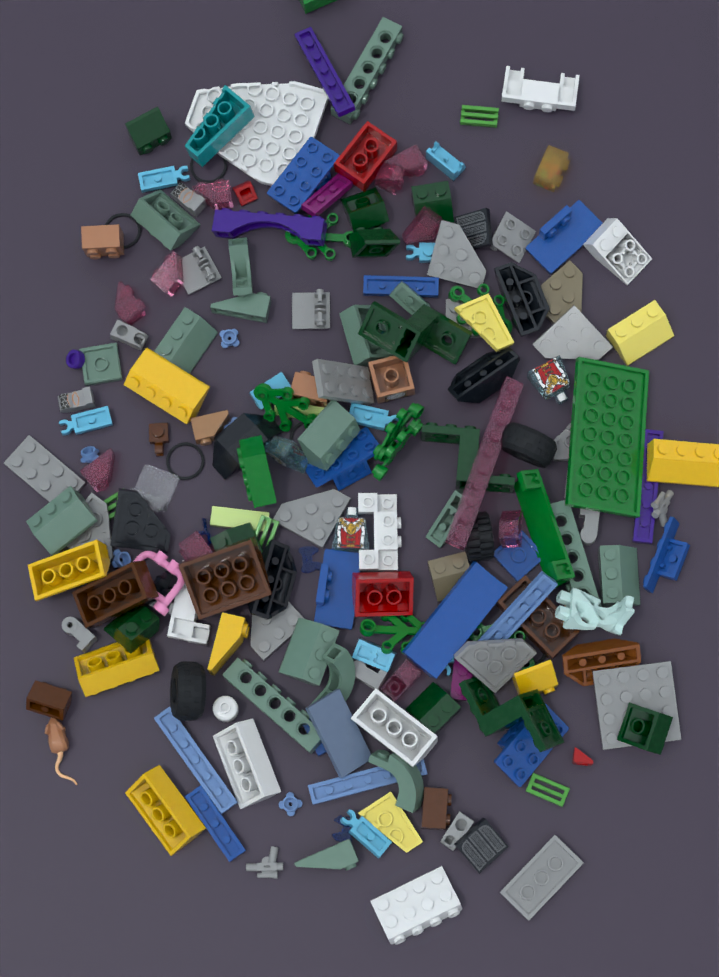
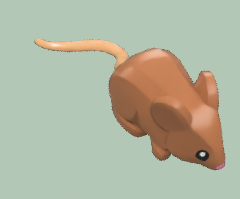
(58, 743)

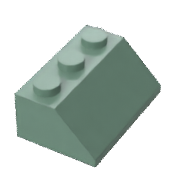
(164, 219)
(186, 340)
(360, 348)
(328, 435)
(62, 520)
(618, 574)
(305, 651)

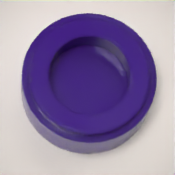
(75, 359)

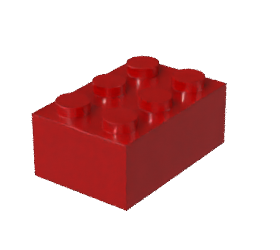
(365, 155)

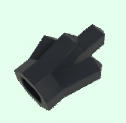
(162, 585)

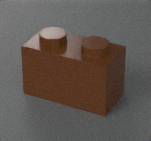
(49, 700)
(435, 808)

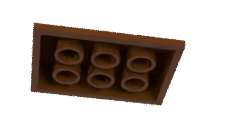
(226, 577)

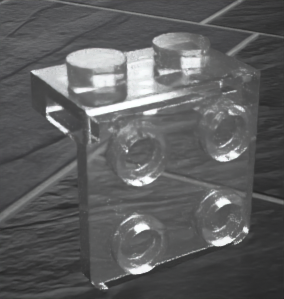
(156, 487)

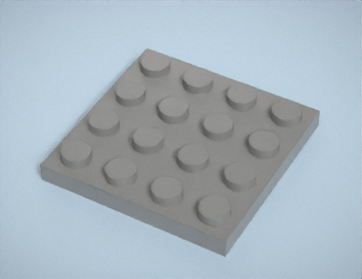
(642, 685)

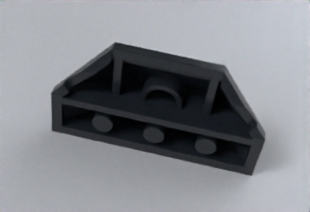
(522, 297)
(484, 376)
(227, 441)
(281, 576)

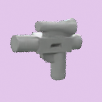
(660, 506)
(268, 866)

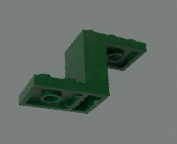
(406, 337)
(468, 448)
(497, 718)

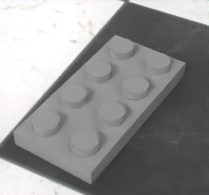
(343, 382)
(42, 470)
(541, 877)

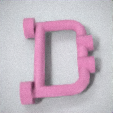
(172, 567)

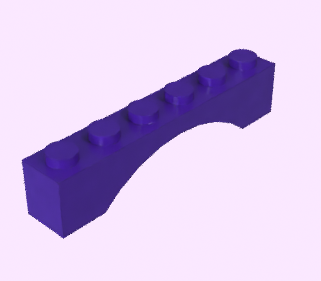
(234, 223)

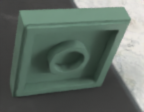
(101, 364)

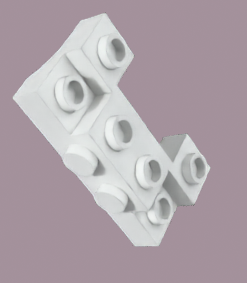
(540, 94)
(386, 541)
(183, 620)

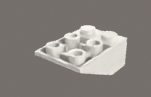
(617, 250)

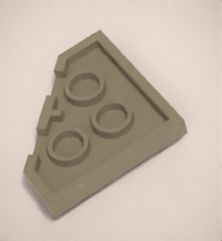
(563, 291)

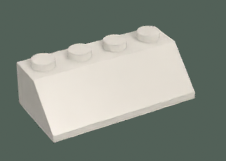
(395, 728)
(246, 763)

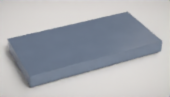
(338, 733)

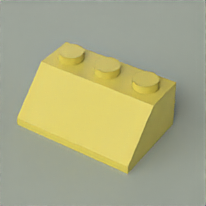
(640, 333)

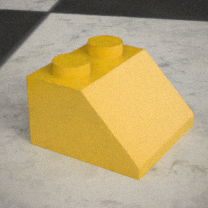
(536, 677)

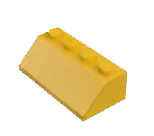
(167, 386)
(683, 463)
(69, 569)
(114, 666)
(165, 810)

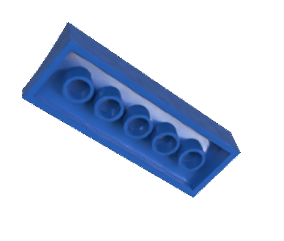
(454, 620)

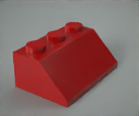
(382, 593)

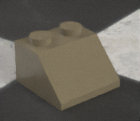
(446, 572)

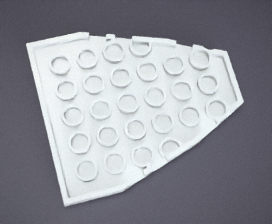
(281, 126)

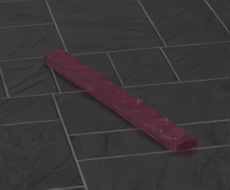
(484, 464)

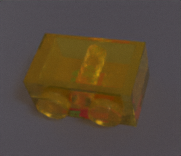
(551, 168)

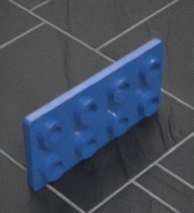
(304, 175)
(563, 236)
(350, 464)
(334, 589)
(519, 753)

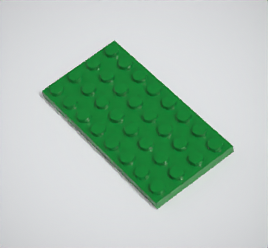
(607, 437)

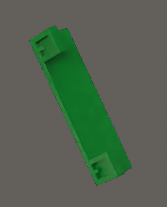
(543, 526)

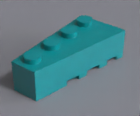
(219, 126)

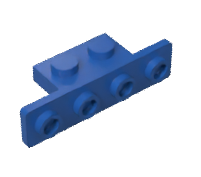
(668, 557)

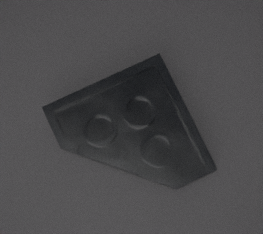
(137, 524)

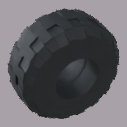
(528, 445)
(188, 690)

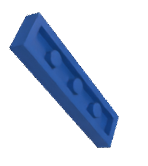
(385, 284)
(215, 823)

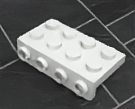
(416, 906)

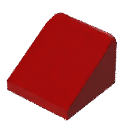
(245, 193)
(580, 758)

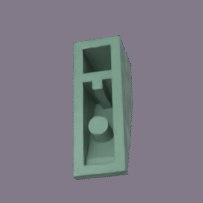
(250, 307)
(441, 527)
(334, 857)

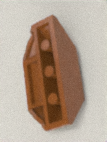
(599, 655)

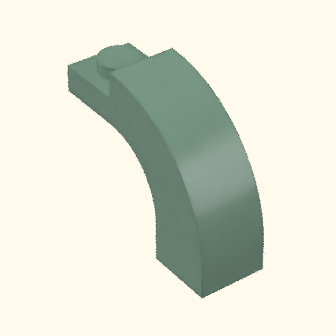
(240, 266)
(341, 671)
(408, 779)

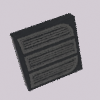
(477, 227)
(481, 845)

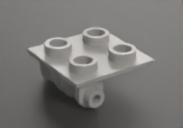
(512, 237)
(198, 270)
(311, 310)

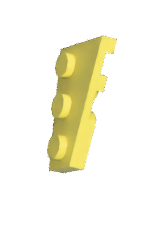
(486, 321)
(392, 822)

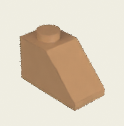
(209, 426)

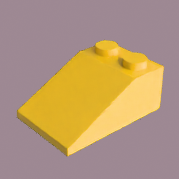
(229, 637)

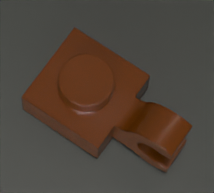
(158, 435)

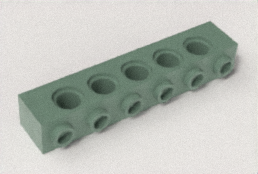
(385, 30)
(575, 548)
(234, 676)

